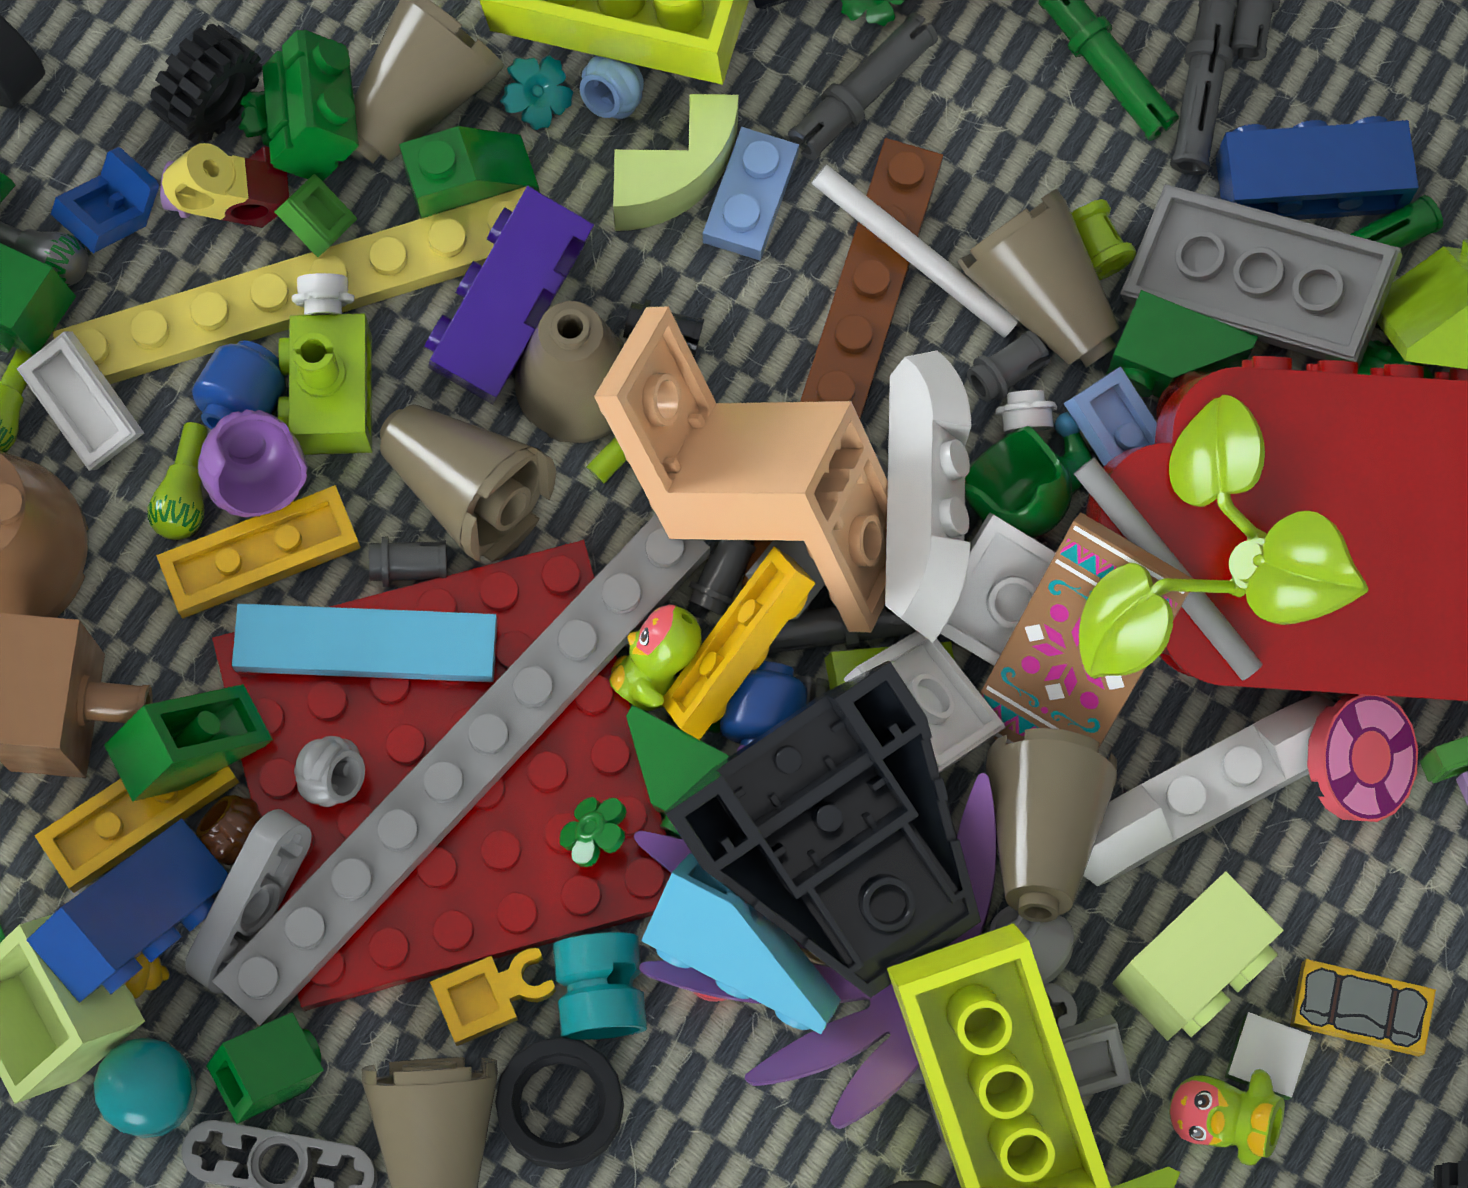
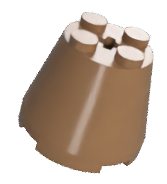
(39, 540)

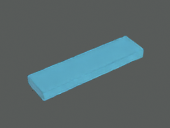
(365, 642)

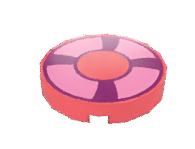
(1363, 757)

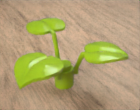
(1287, 574)

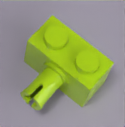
(328, 383)

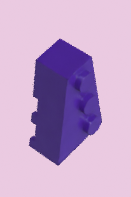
(507, 294)

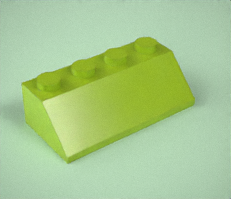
(1429, 310)

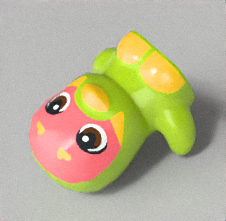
(656, 655)
(1223, 1116)

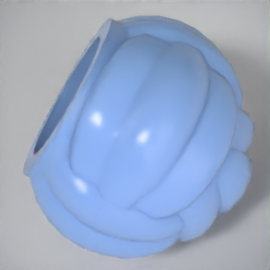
(611, 87)

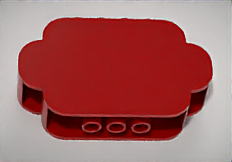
(1380, 463)

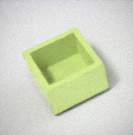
(1209, 945)
(44, 1029)

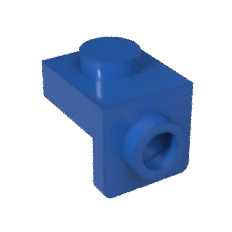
(108, 204)

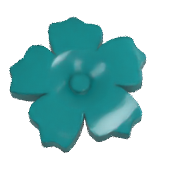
(536, 91)

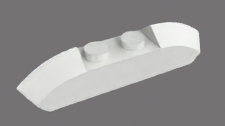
(926, 492)
(1204, 790)

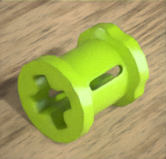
(1101, 239)

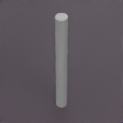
(1140, 533)

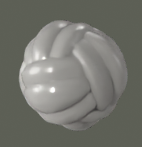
(329, 771)

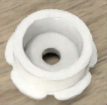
(322, 293)
(1027, 409)

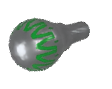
(55, 249)

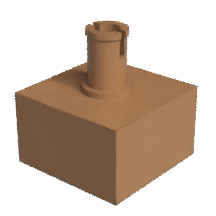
(55, 695)

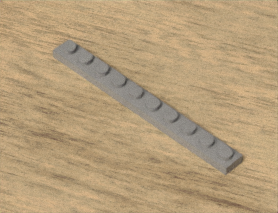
(457, 772)

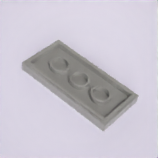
(1265, 274)

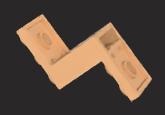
(750, 466)

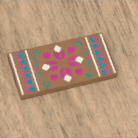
(1041, 668)

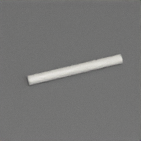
(914, 250)

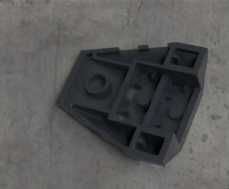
(839, 830)

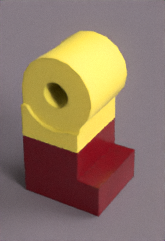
(226, 186)

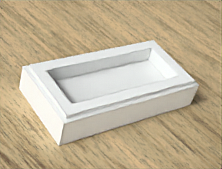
(80, 400)

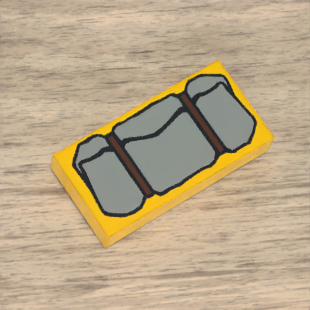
(1363, 1007)

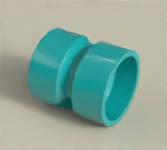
(599, 986)

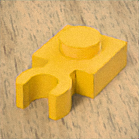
(480, 998)

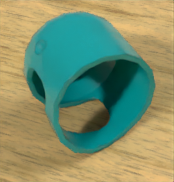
(145, 1088)

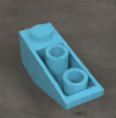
(748, 956)

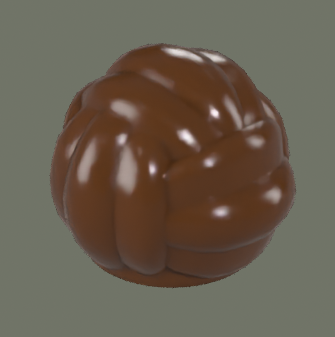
(228, 826)

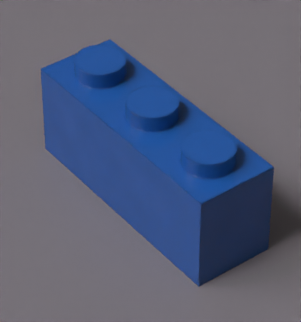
(1319, 168)
(131, 913)

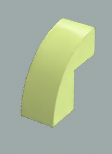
(666, 183)

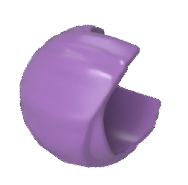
(252, 464)

